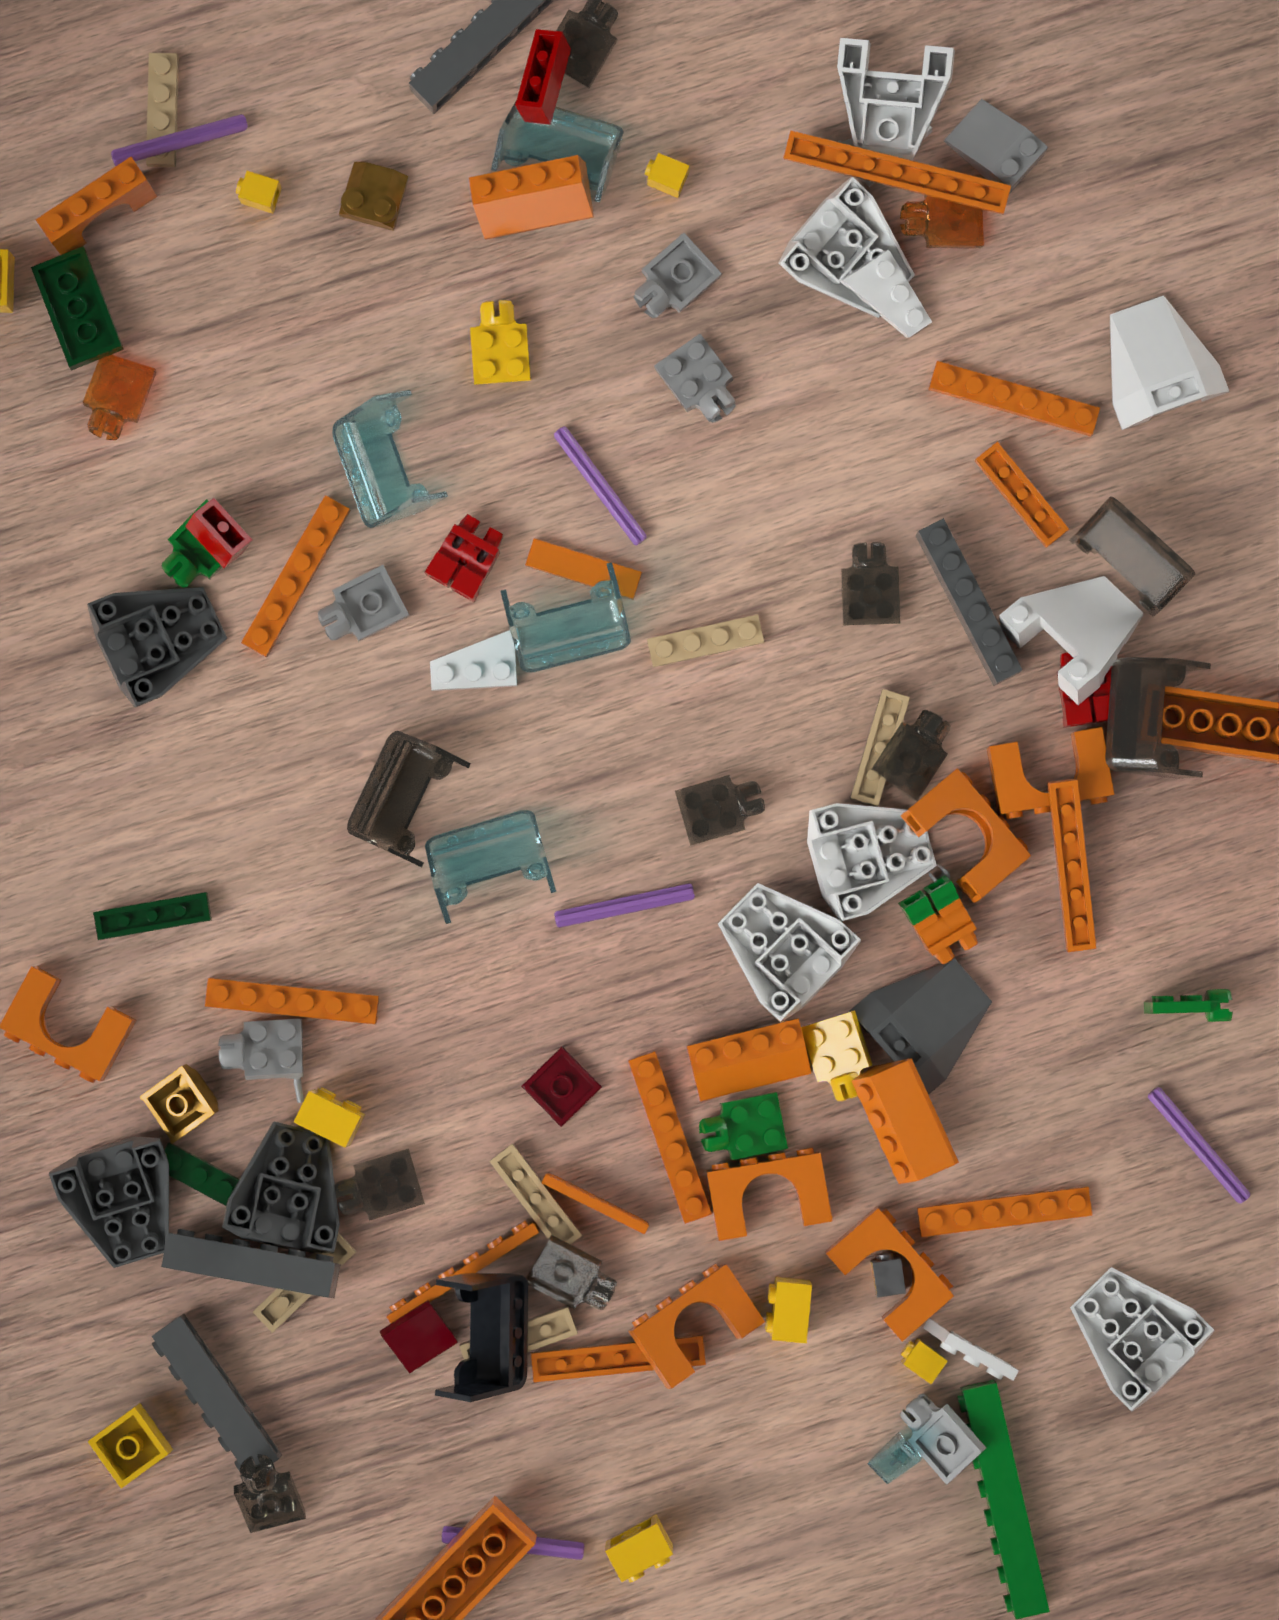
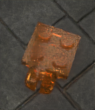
(943, 223)
(117, 395)

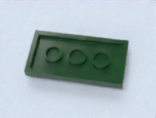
(77, 308)

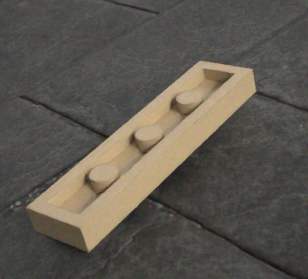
(162, 103)
(705, 641)
(887, 719)
(534, 1195)
(284, 1303)
(542, 1330)

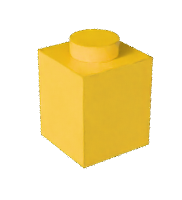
(667, 174)
(258, 191)
(923, 1360)

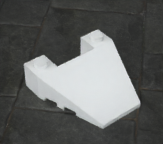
(891, 109)
(1086, 619)

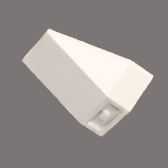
(840, 239)
(1158, 363)
(864, 856)
(785, 948)
(1137, 1335)

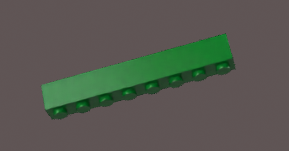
(1004, 1501)

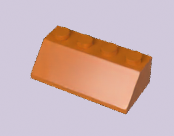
(532, 197)
(749, 1059)
(904, 1120)

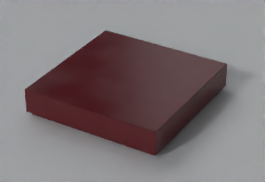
(561, 1086)
(418, 1336)

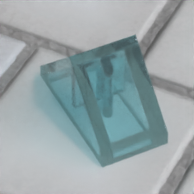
(894, 1458)

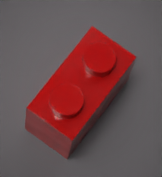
(218, 533)

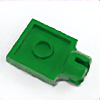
(188, 557)
(1193, 1004)
(746, 1127)

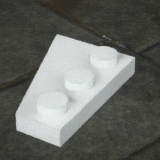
(889, 293)
(477, 666)
(973, 1354)

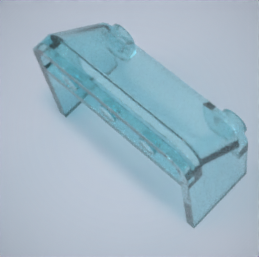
(567, 136)
(374, 462)
(569, 631)
(485, 853)

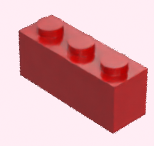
(543, 76)

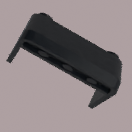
(496, 1335)

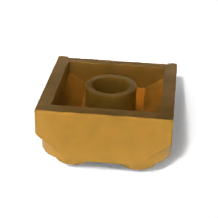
(373, 195)
(181, 1102)

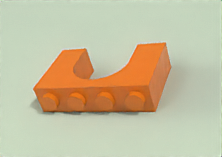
(118, 186)
(1016, 795)
(1002, 849)
(27, 1022)
(729, 1183)
(927, 1290)
(656, 1332)

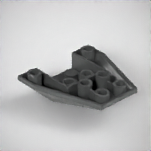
(154, 637)
(926, 1019)
(287, 1193)
(119, 1197)

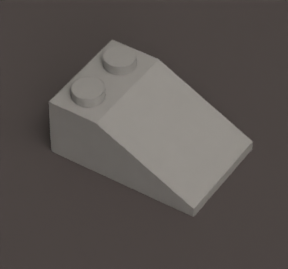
(996, 145)

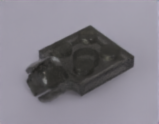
(588, 39)
(870, 588)
(914, 754)
(717, 808)
(381, 1186)
(570, 1275)
(267, 1496)

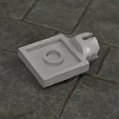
(675, 277)
(698, 379)
(363, 606)
(265, 1049)
(941, 1437)

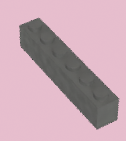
(472, 49)
(968, 602)
(251, 1265)
(213, 1392)

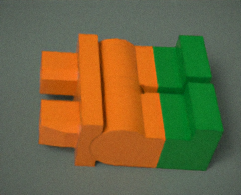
(946, 927)

